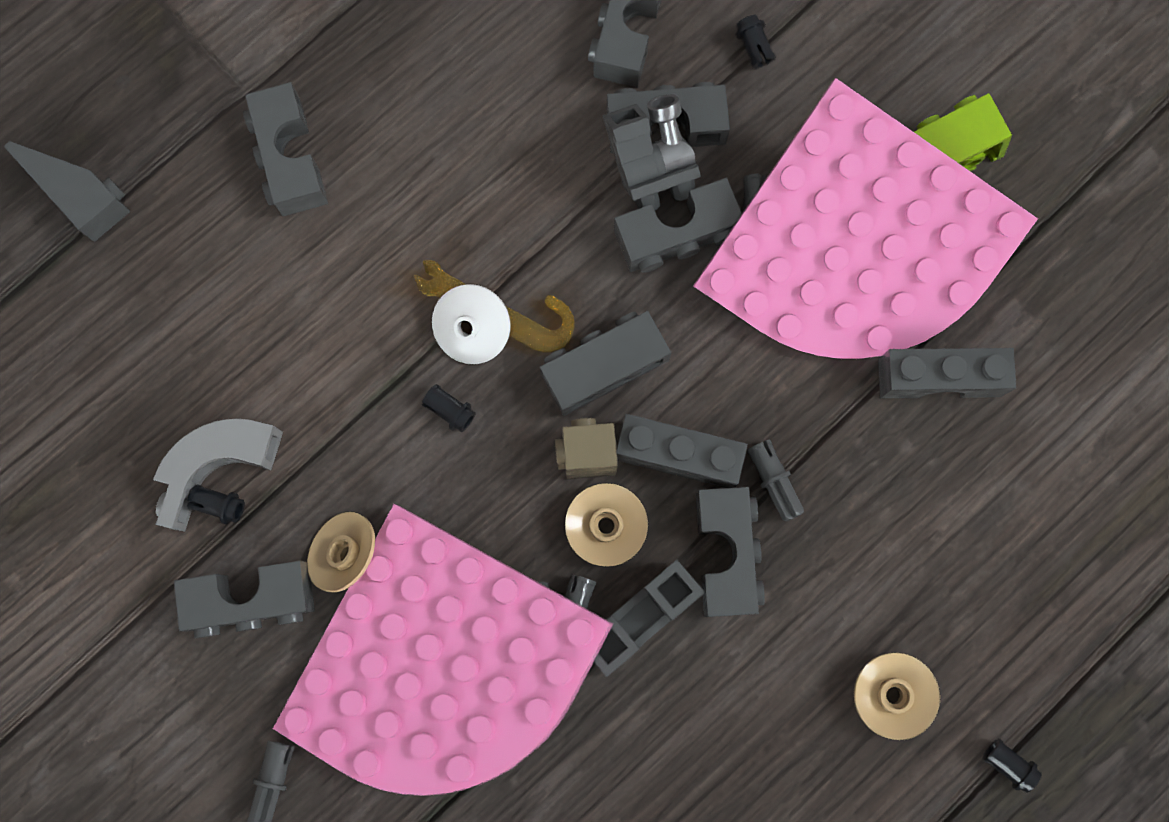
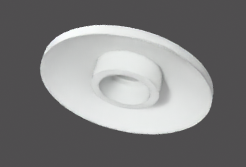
(484, 312)

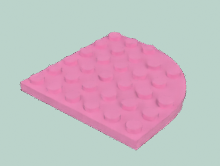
(862, 237)
(439, 666)

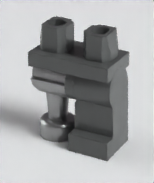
(648, 165)

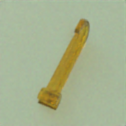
(522, 328)

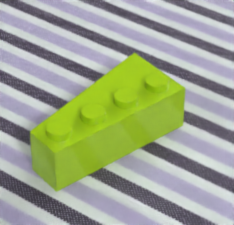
(968, 132)

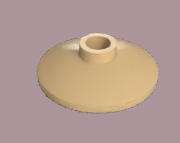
(612, 503)
(341, 552)
(917, 699)

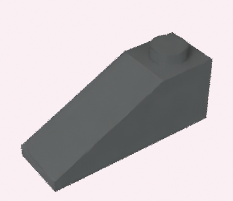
(83, 197)

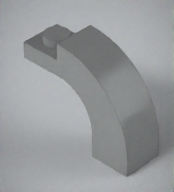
(204, 452)

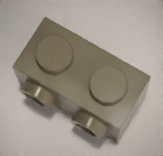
(587, 449)

